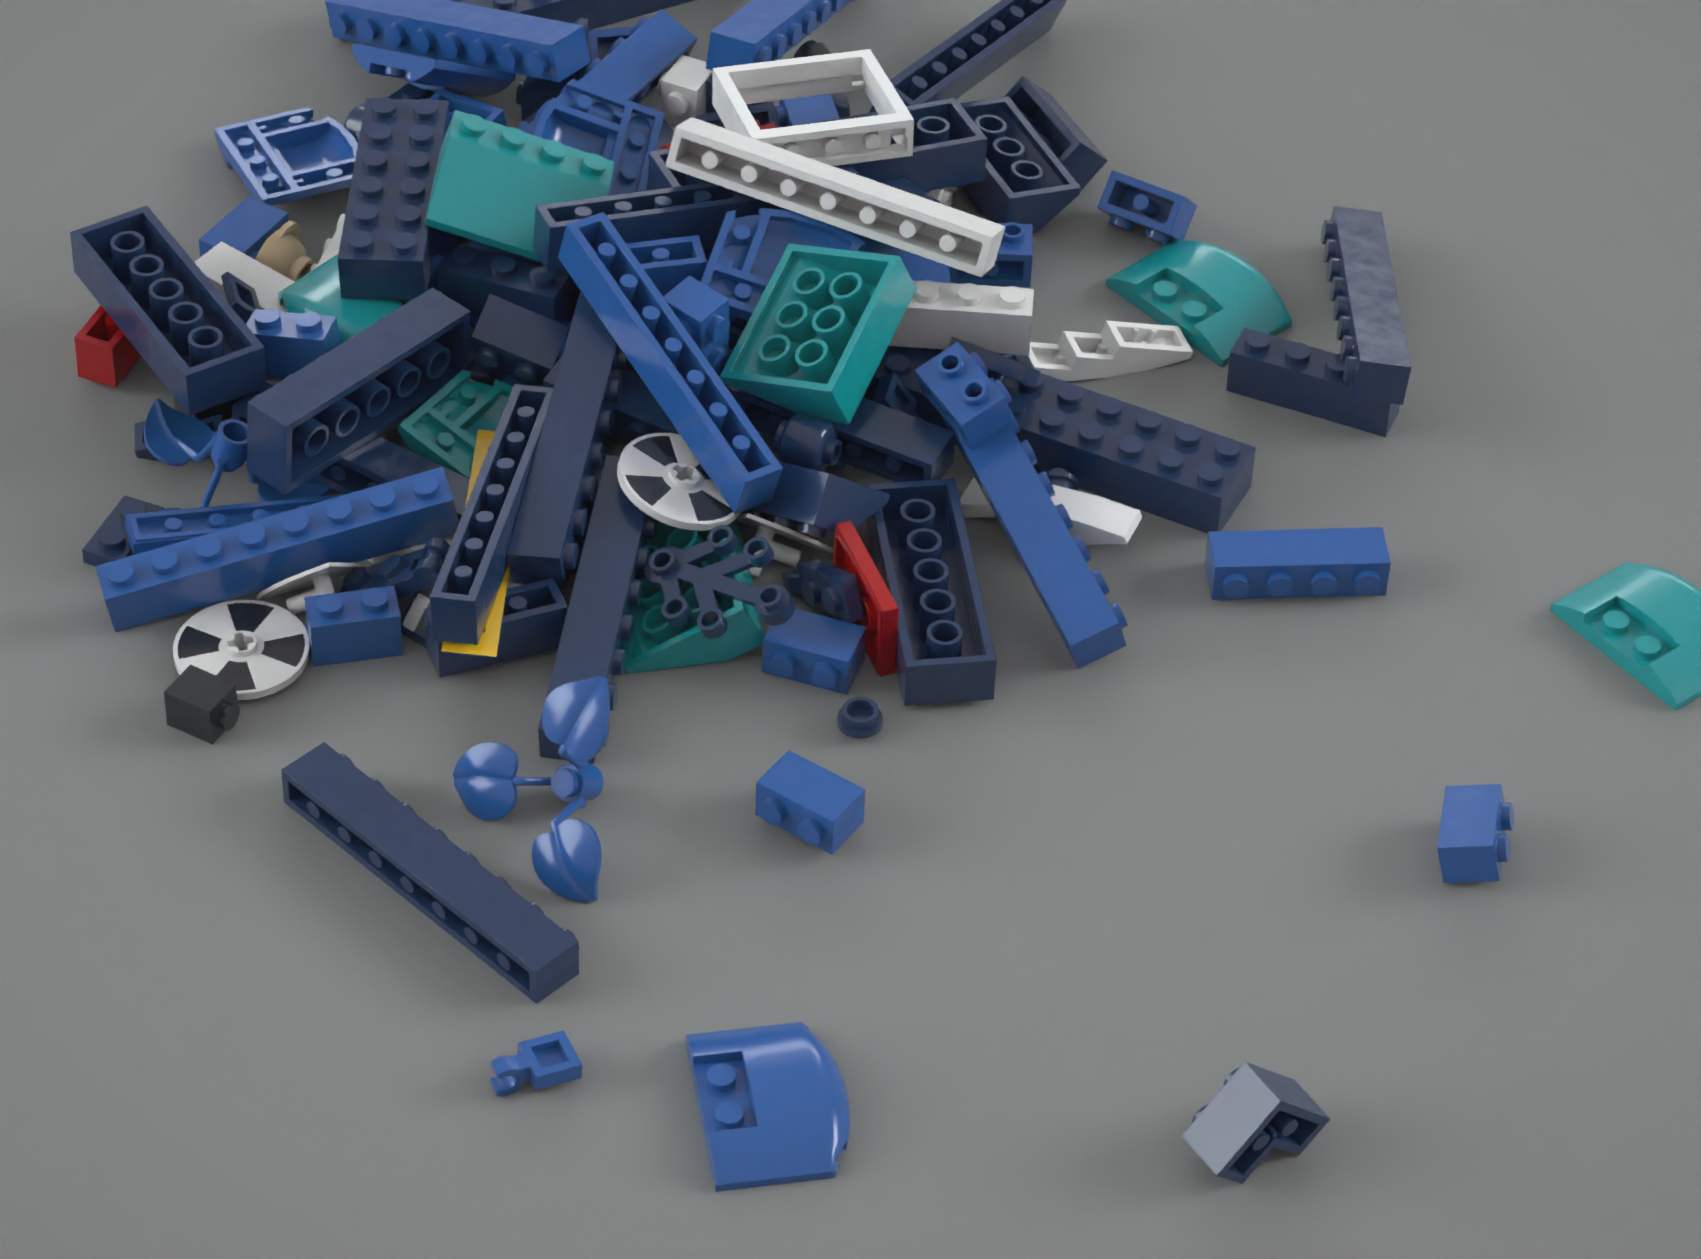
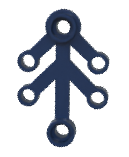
(672, 567)

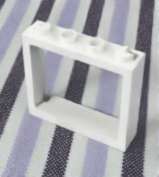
(827, 142)

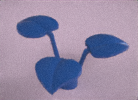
(178, 438)
(486, 781)

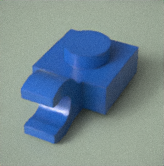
(541, 1060)

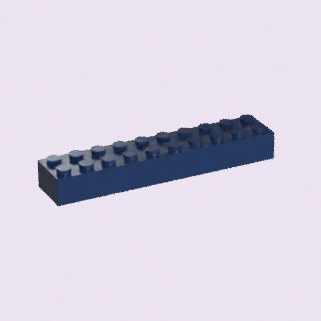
(1111, 445)

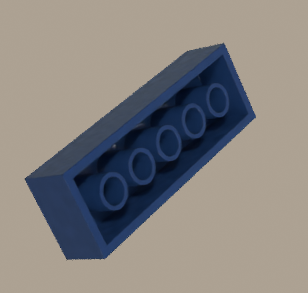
(384, 236)
(169, 310)
(356, 390)
(931, 574)

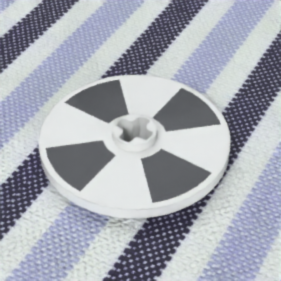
(670, 483)
(272, 642)

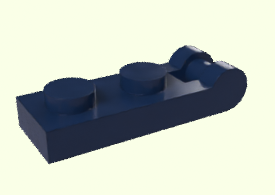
(405, 572)

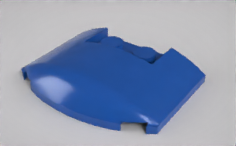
(432, 72)
(605, 126)
(289, 155)
(752, 248)
(769, 1105)

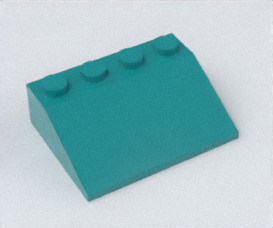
(498, 174)
(821, 330)
(662, 646)

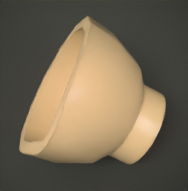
(286, 253)

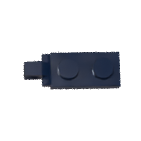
(826, 589)

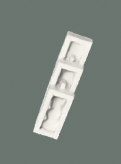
(1116, 351)
(1092, 516)

